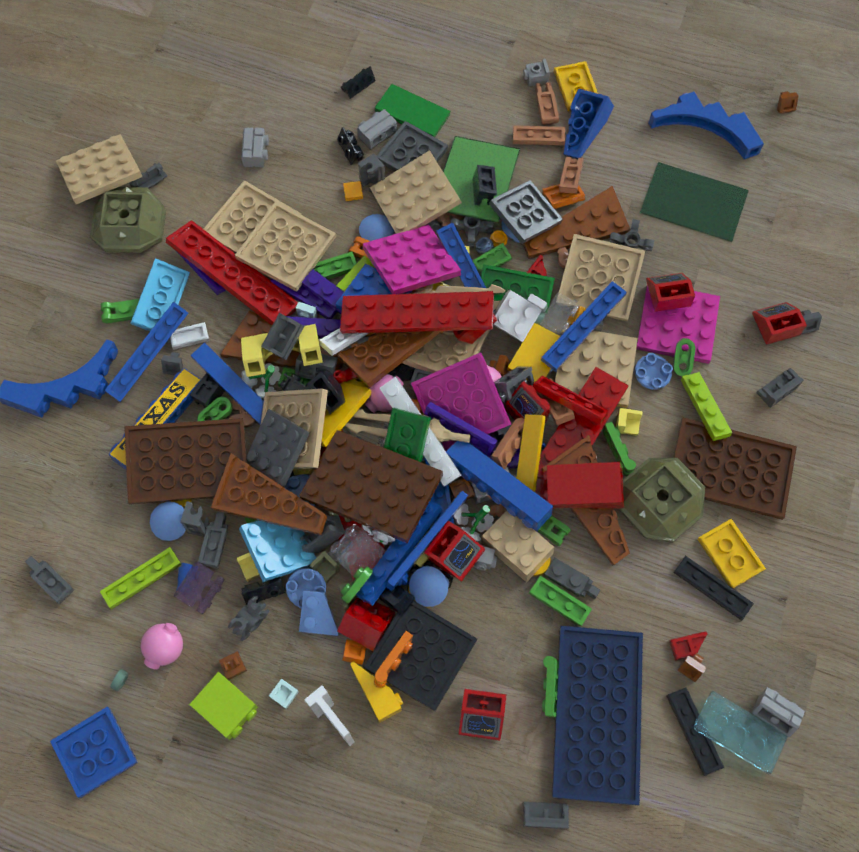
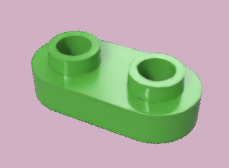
(684, 357)
(214, 410)
(361, 577)

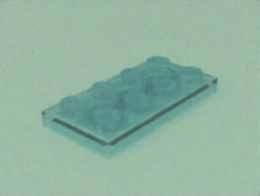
(740, 732)

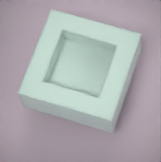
(306, 311)
(283, 693)

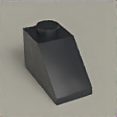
(335, 395)

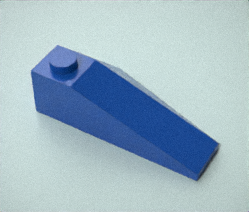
(587, 118)

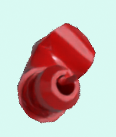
(344, 376)

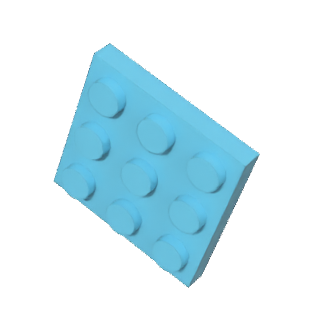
(275, 549)

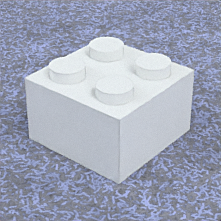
(516, 315)

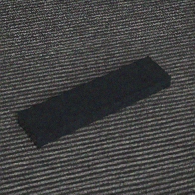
(713, 588)
(701, 746)

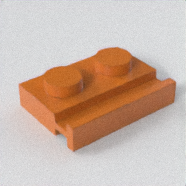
(560, 199)

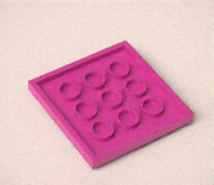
(411, 260)
(663, 329)
(465, 392)

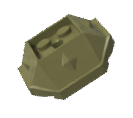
(137, 231)
(658, 518)

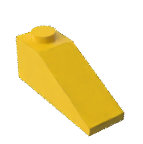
(382, 700)

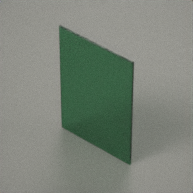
(694, 201)

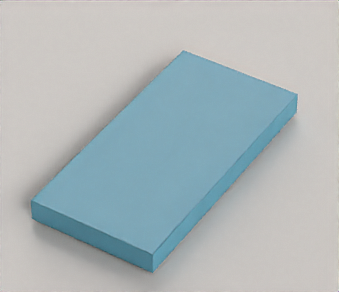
(161, 289)

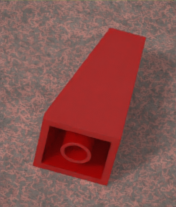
(585, 485)

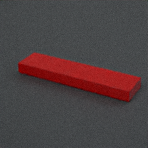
(570, 400)

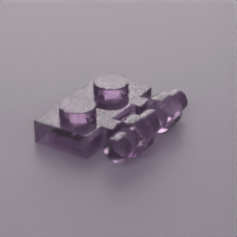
(193, 585)

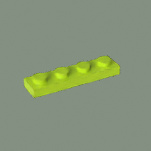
(706, 406)
(140, 578)

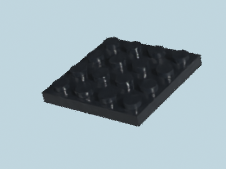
(432, 661)

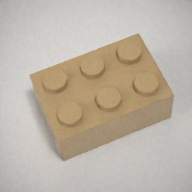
(518, 545)

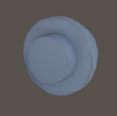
(484, 245)

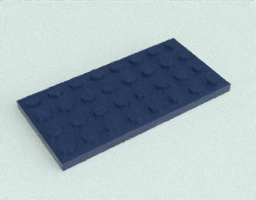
(598, 716)

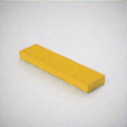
(530, 450)

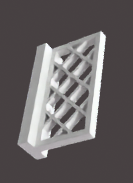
(320, 704)

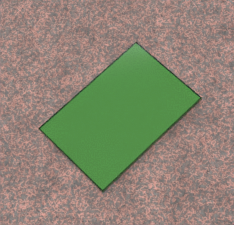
(461, 166)

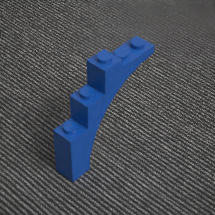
(712, 117)
(62, 391)

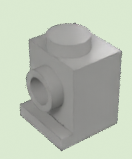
(536, 73)
(486, 560)

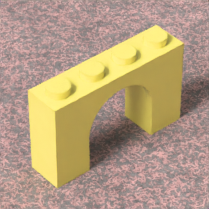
(255, 355)

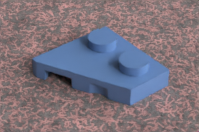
(316, 614)

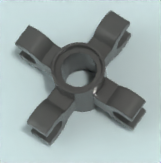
(472, 232)
(646, 244)
(248, 618)

